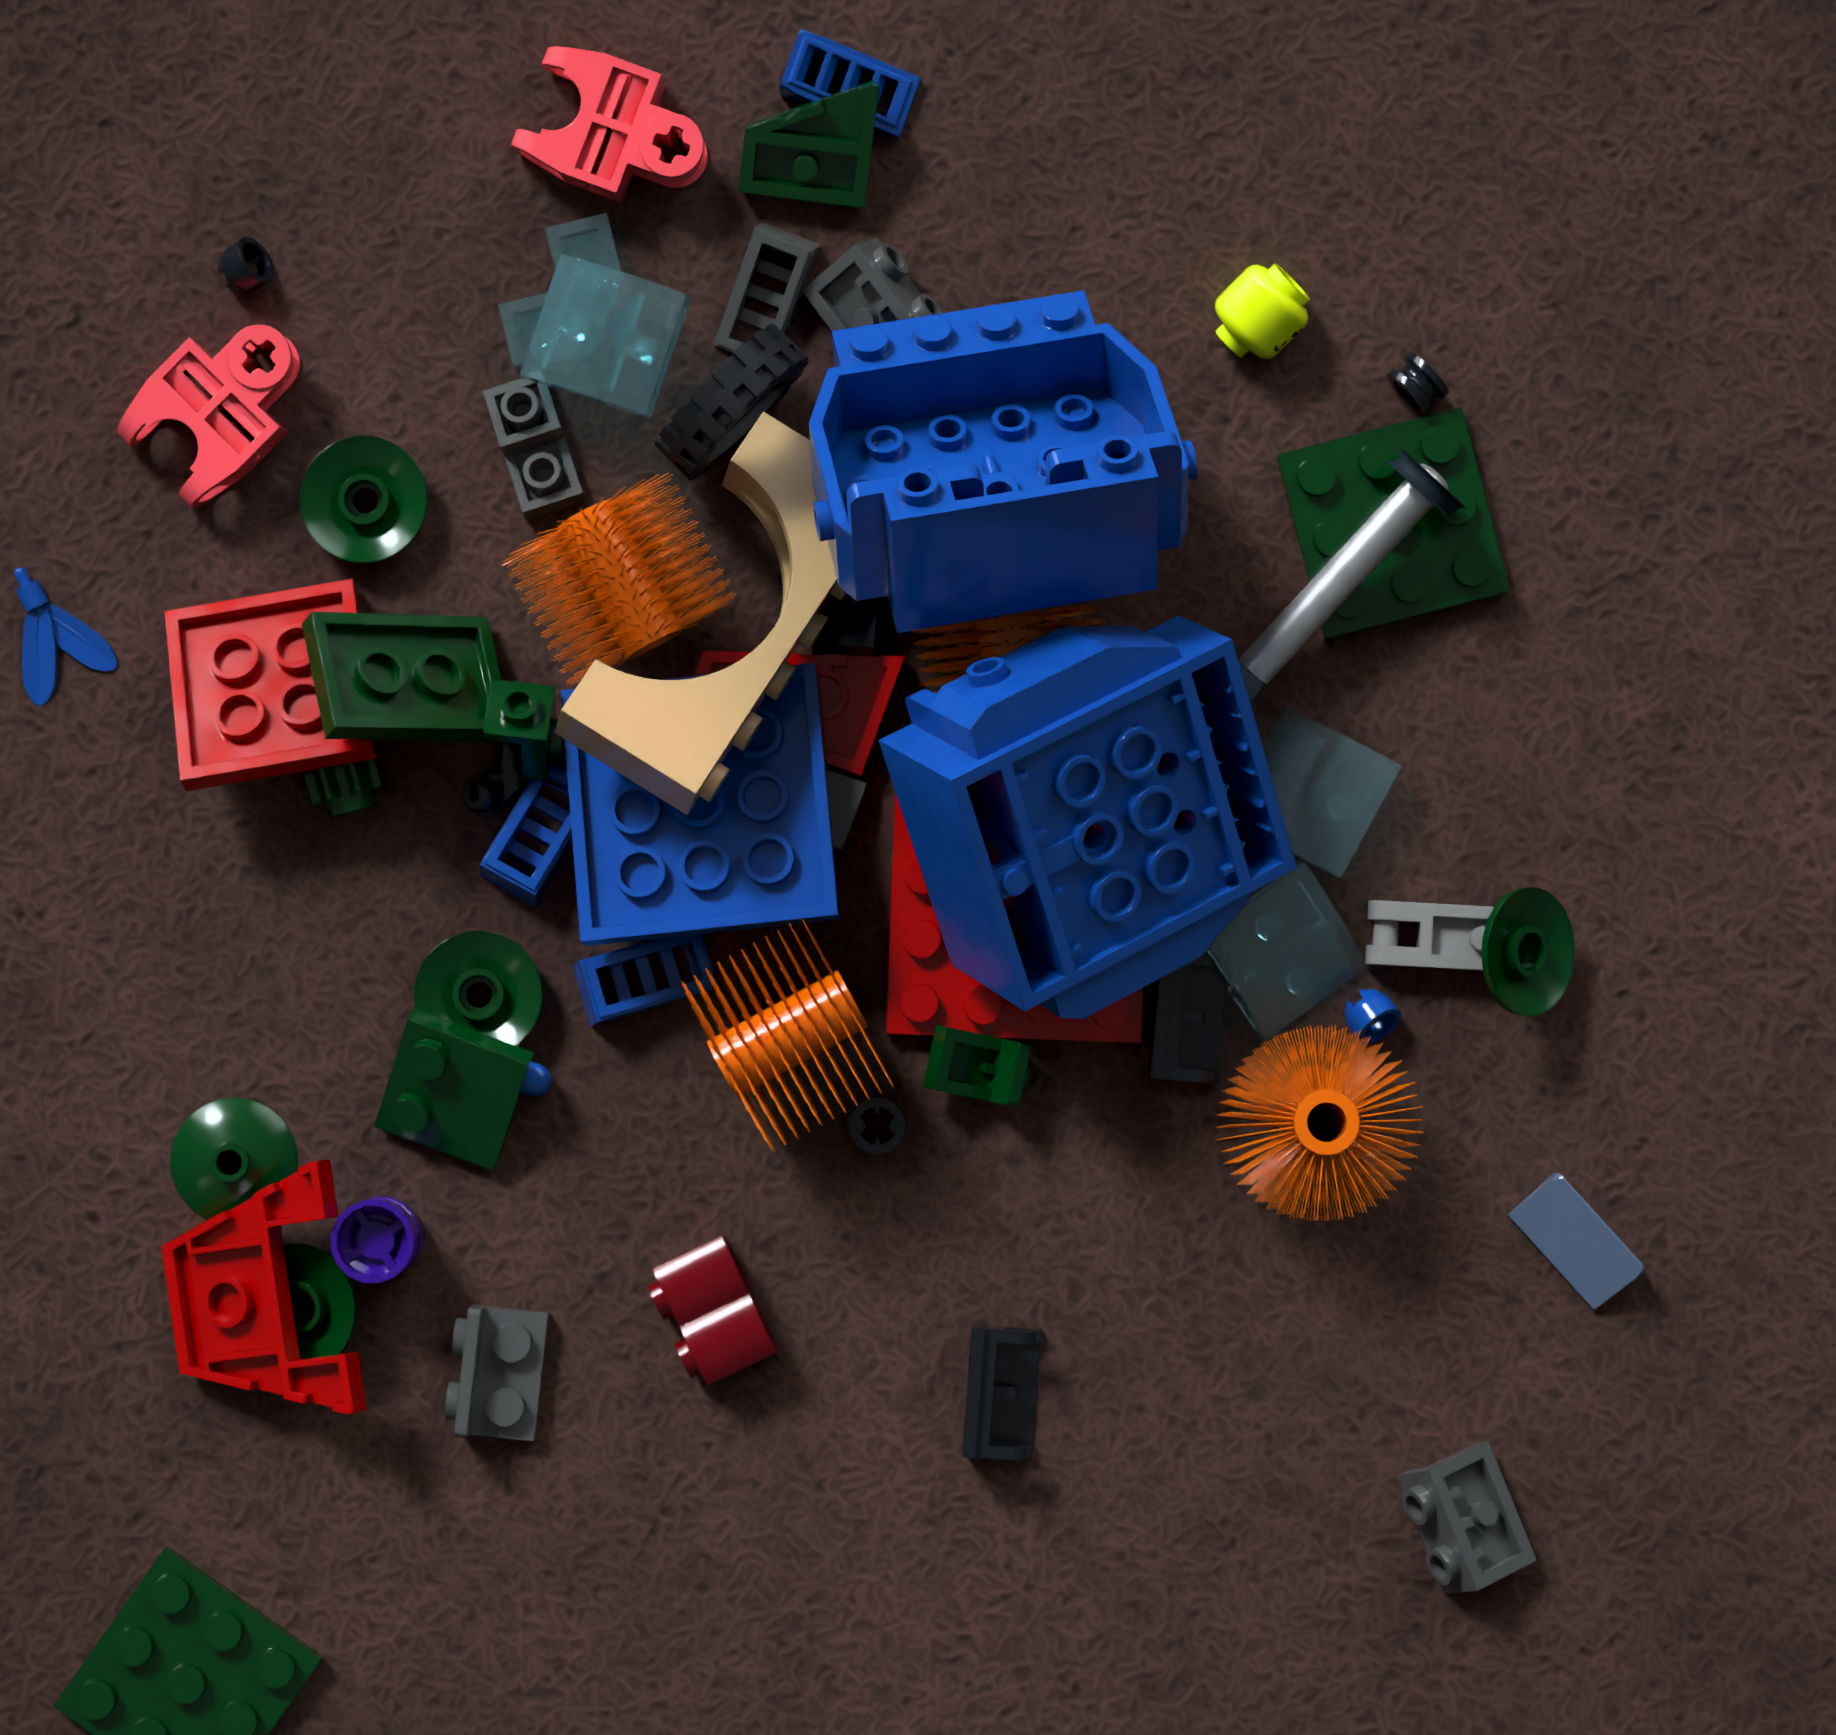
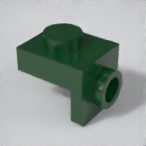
(526, 717)
(978, 1066)

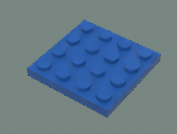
(730, 864)

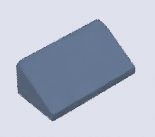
(1576, 1240)

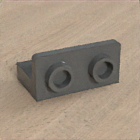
(868, 288)
(499, 1372)
(1466, 1519)

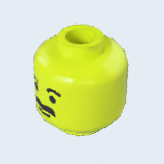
(1261, 311)

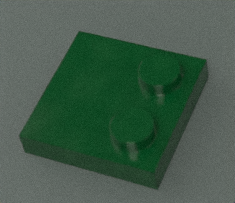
(453, 1089)

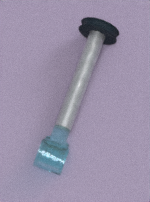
(1347, 570)

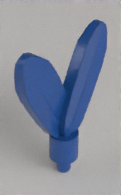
(53, 626)

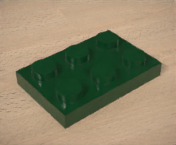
(401, 675)

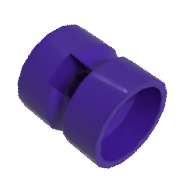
(376, 1239)

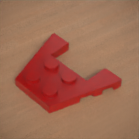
(236, 1301)

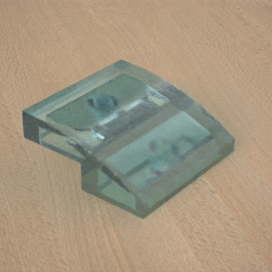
(605, 335)
(1325, 789)
(1285, 952)

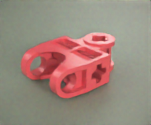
(615, 128)
(223, 449)

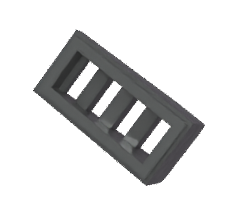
(797, 278)

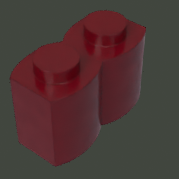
(713, 1310)

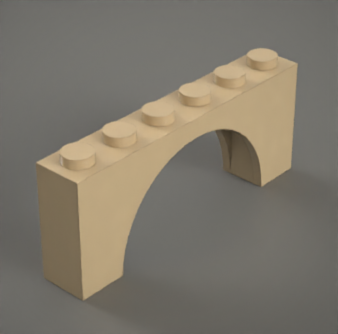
(680, 731)

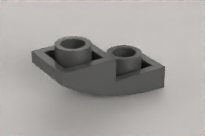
(534, 447)

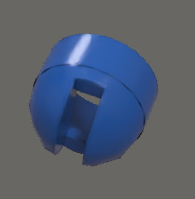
(1367, 1010)

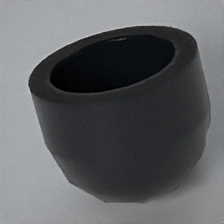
(235, 264)

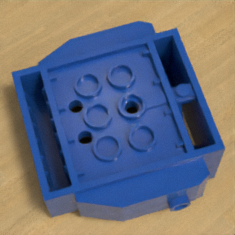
(995, 462)
(1067, 737)

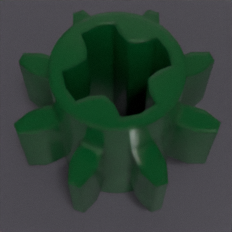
(346, 786)

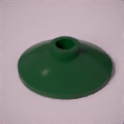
(338, 477)
(1528, 951)
(487, 959)
(235, 1125)
(335, 1300)

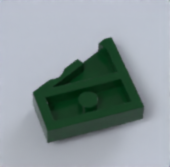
(814, 149)

